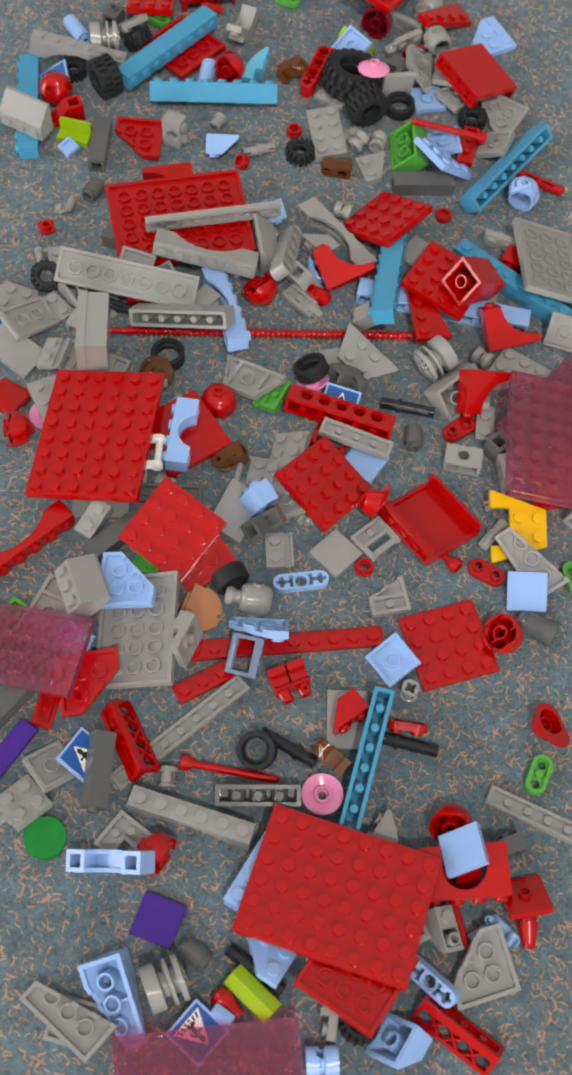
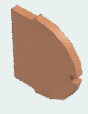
(204, 605)

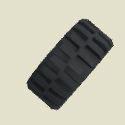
(342, 73)

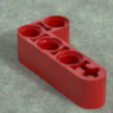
(313, 74)

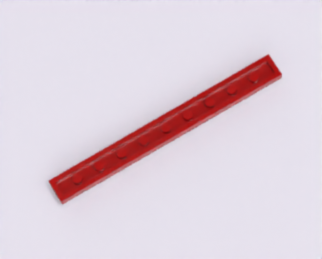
(297, 643)

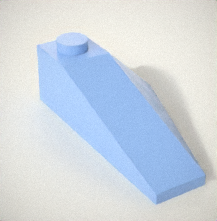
(115, 990)

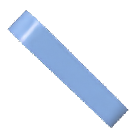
(305, 575)
(439, 997)

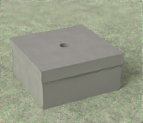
(93, 331)

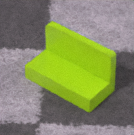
(78, 130)

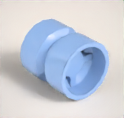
(322, 1061)

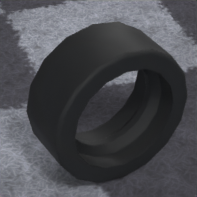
(400, 97)
(170, 343)
(315, 374)
(231, 574)
(241, 753)

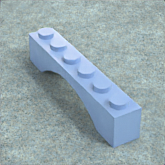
(236, 336)

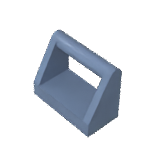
(256, 656)

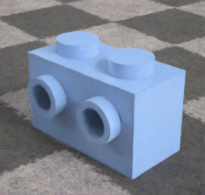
(258, 496)

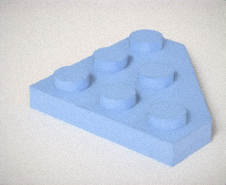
(493, 37)
(443, 159)
(126, 583)
(261, 627)
(269, 961)

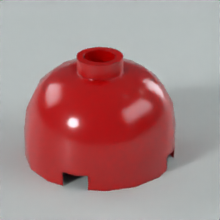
(229, 67)
(55, 87)
(261, 290)
(220, 400)
(17, 428)
(502, 634)
(448, 818)
(161, 844)

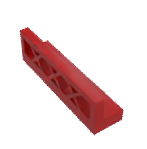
(125, 745)
(465, 1031)

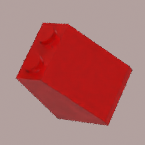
(472, 280)

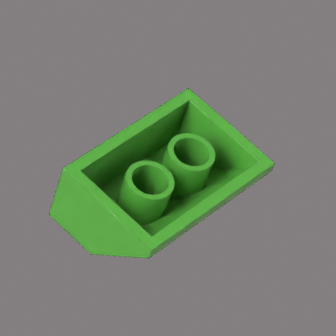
(404, 152)

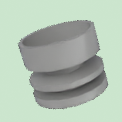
(105, 36)
(434, 358)
(164, 983)

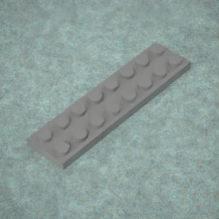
(124, 277)

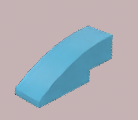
(256, 66)

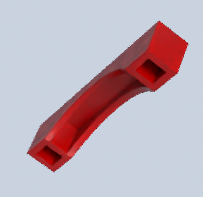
(52, 523)

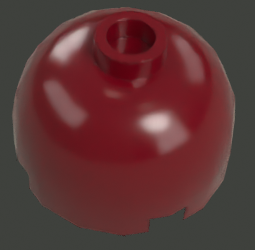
(376, 22)

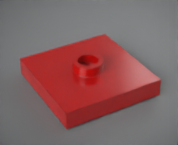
(528, 898)

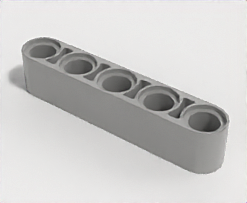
(286, 252)

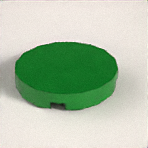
(45, 838)

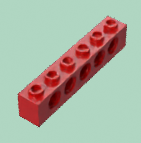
(317, 405)

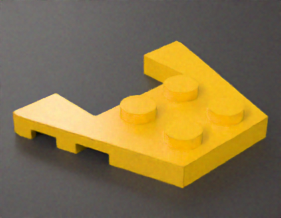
(524, 518)

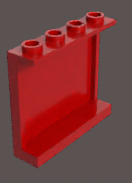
(474, 74)
(204, 438)
(431, 520)

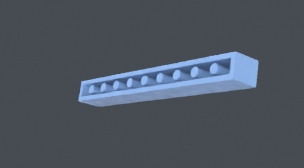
(516, 317)

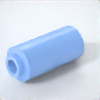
(76, 28)
(207, 70)

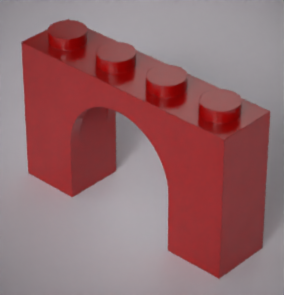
(494, 886)

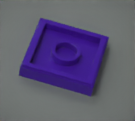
(158, 920)

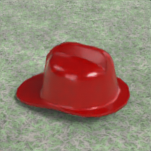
(373, 500)
(549, 727)

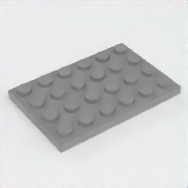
(544, 259)
(143, 636)

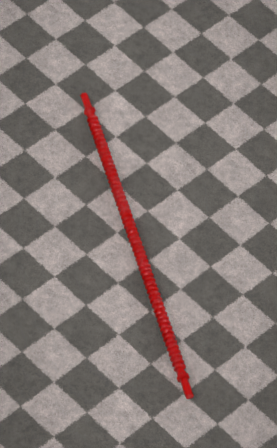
(266, 333)

